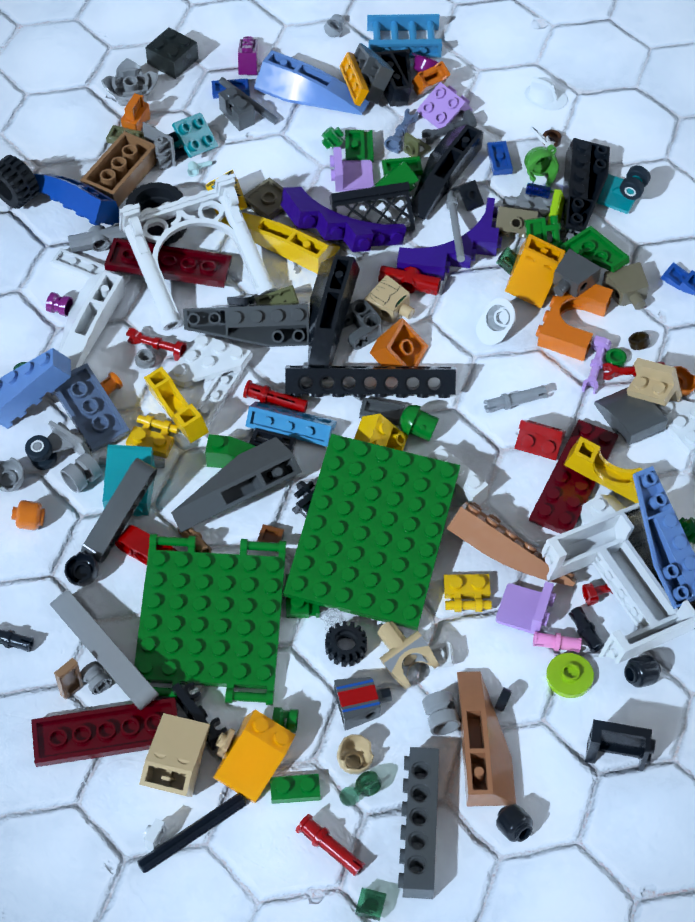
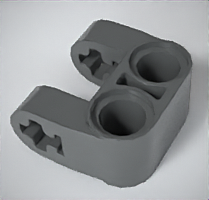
(367, 322)

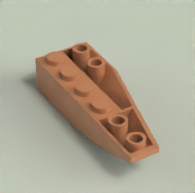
(501, 544)
(484, 747)

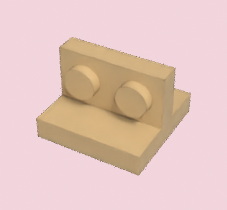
(655, 382)

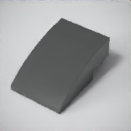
(374, 70)
(631, 416)

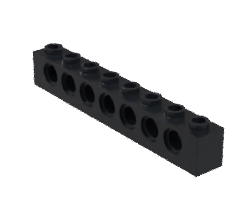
(445, 374)

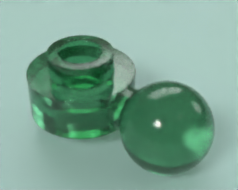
(366, 785)

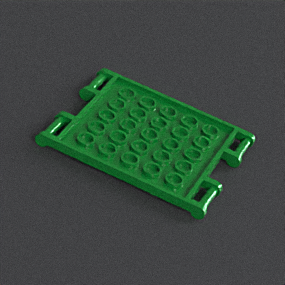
(211, 618)

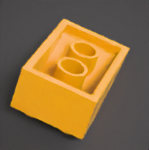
(254, 755)

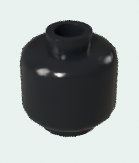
(642, 671)
(514, 823)

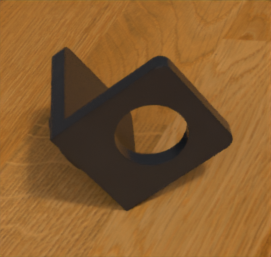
(470, 195)

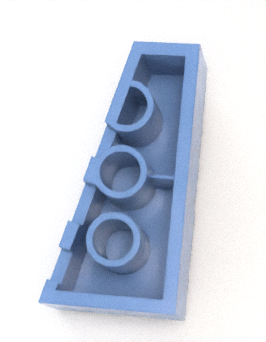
(30, 383)

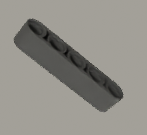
(119, 510)

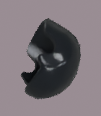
(81, 569)

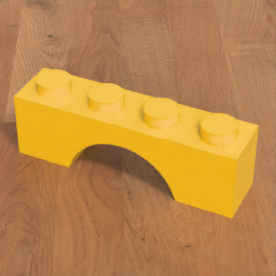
(168, 396)
(587, 460)

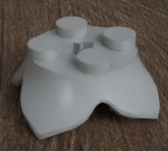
(130, 80)

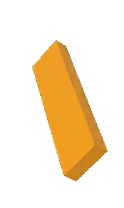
(354, 78)

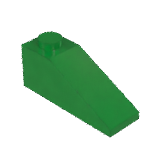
(399, 174)
(223, 449)

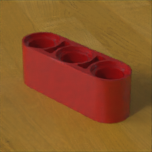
(136, 543)

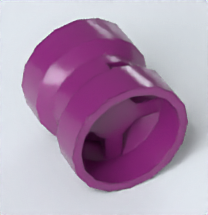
(58, 304)

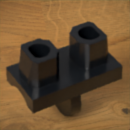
(303, 490)

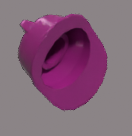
(422, 63)

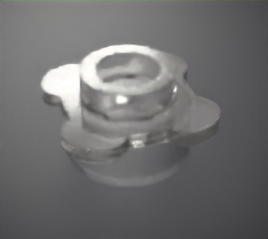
(331, 613)

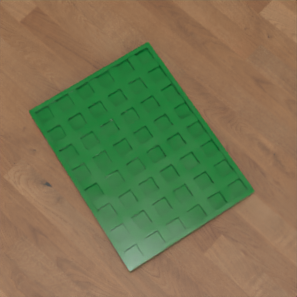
(372, 531)

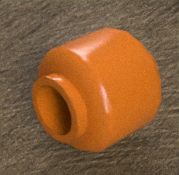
(28, 515)

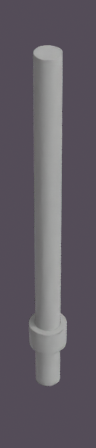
(452, 205)

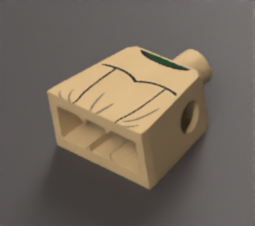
(390, 300)

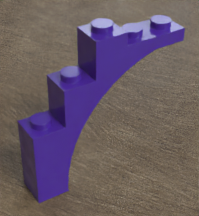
(331, 225)
(436, 260)

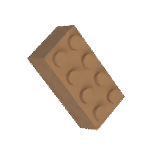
(122, 167)

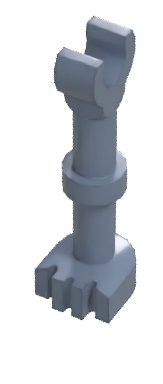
(394, 142)

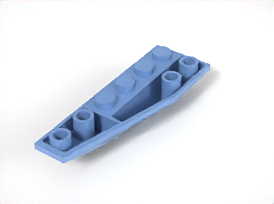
(304, 84)
(667, 541)

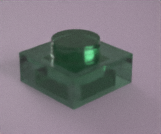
(507, 260)
(370, 904)

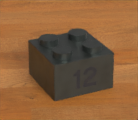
(172, 53)

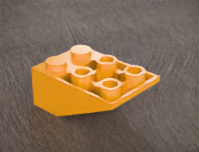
(534, 270)

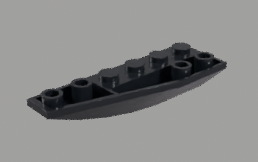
(445, 167)
(583, 181)
(329, 307)

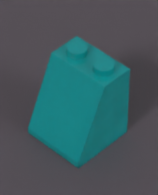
(117, 464)

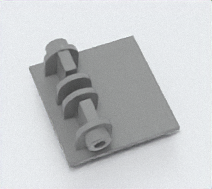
(163, 145)

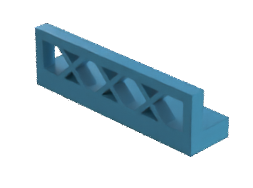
(290, 423)

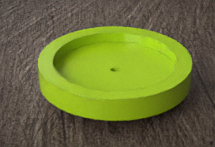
(569, 675)

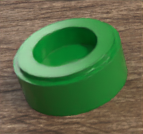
(616, 357)

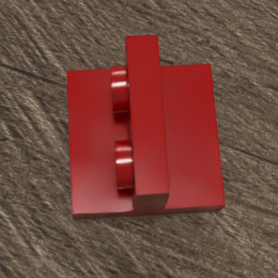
(539, 439)

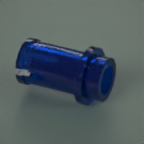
(538, 190)

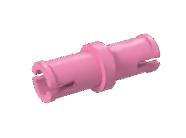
(557, 642)

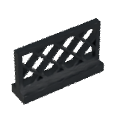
(374, 194)

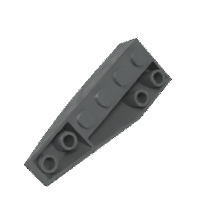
(255, 324)
(237, 482)

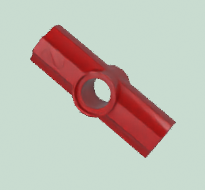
(411, 279)

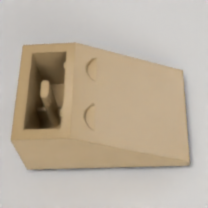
(175, 755)

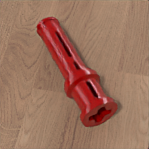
(266, 395)
(321, 838)

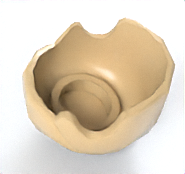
(354, 754)

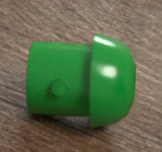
(417, 422)

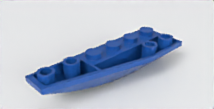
(80, 198)

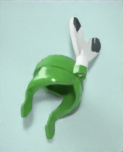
(542, 160)

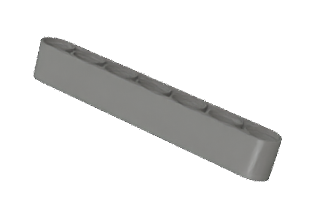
(104, 649)

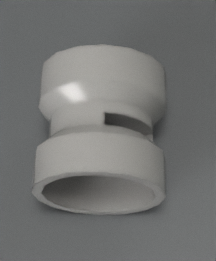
(95, 677)

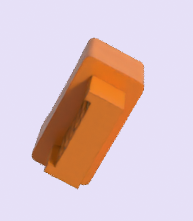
(430, 78)
(135, 113)

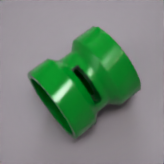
(280, 716)

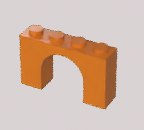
(563, 338)

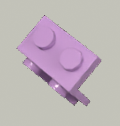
(443, 105)
(350, 174)
(525, 607)

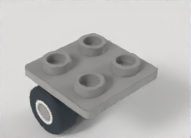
(43, 449)

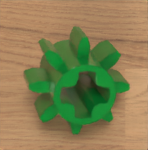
(332, 137)
(689, 528)

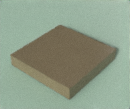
(265, 199)

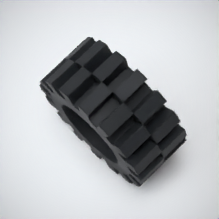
(346, 656)

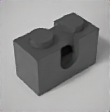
(242, 111)

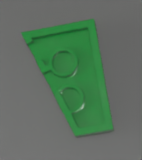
(597, 249)

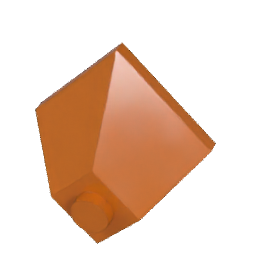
(399, 346)

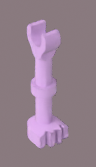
(600, 345)

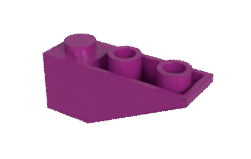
(247, 56)

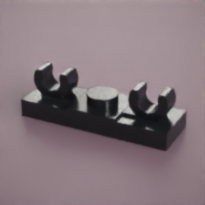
(197, 713)

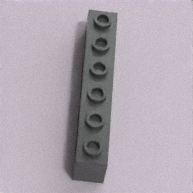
(419, 884)

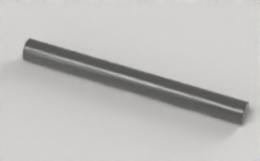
(260, 109)

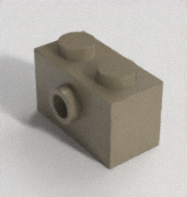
(512, 220)

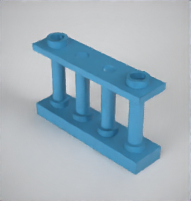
(405, 22)

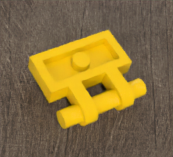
(160, 442)
(467, 587)

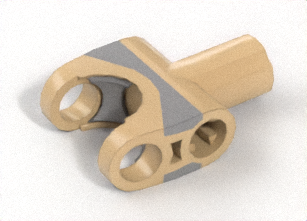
(404, 652)

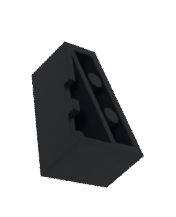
(400, 84)

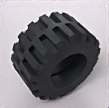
(16, 182)

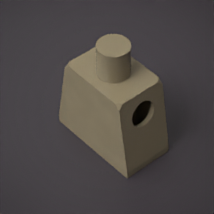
(628, 285)

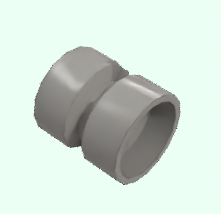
(79, 474)
(442, 713)

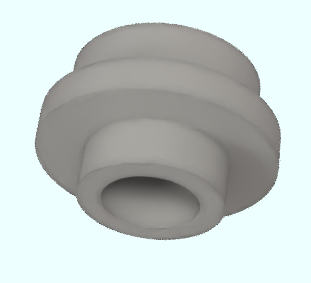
(145, 358)

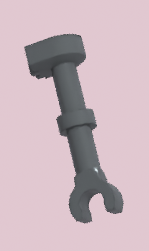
(432, 135)

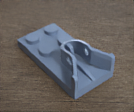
(91, 409)

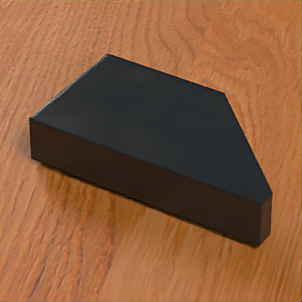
(241, 300)

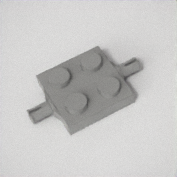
(535, 203)

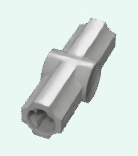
(96, 238)

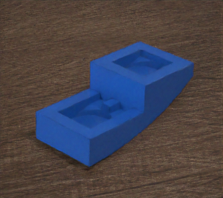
(680, 279)

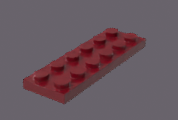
(174, 263)
(566, 489)
(97, 732)

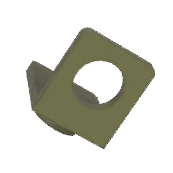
(412, 146)

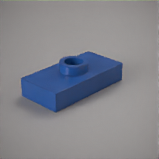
(499, 158)

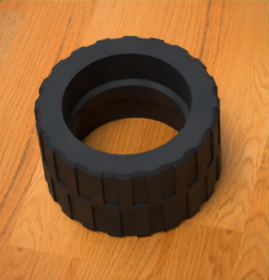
(152, 196)

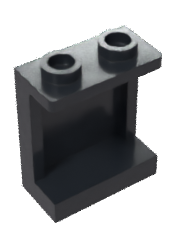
(620, 740)

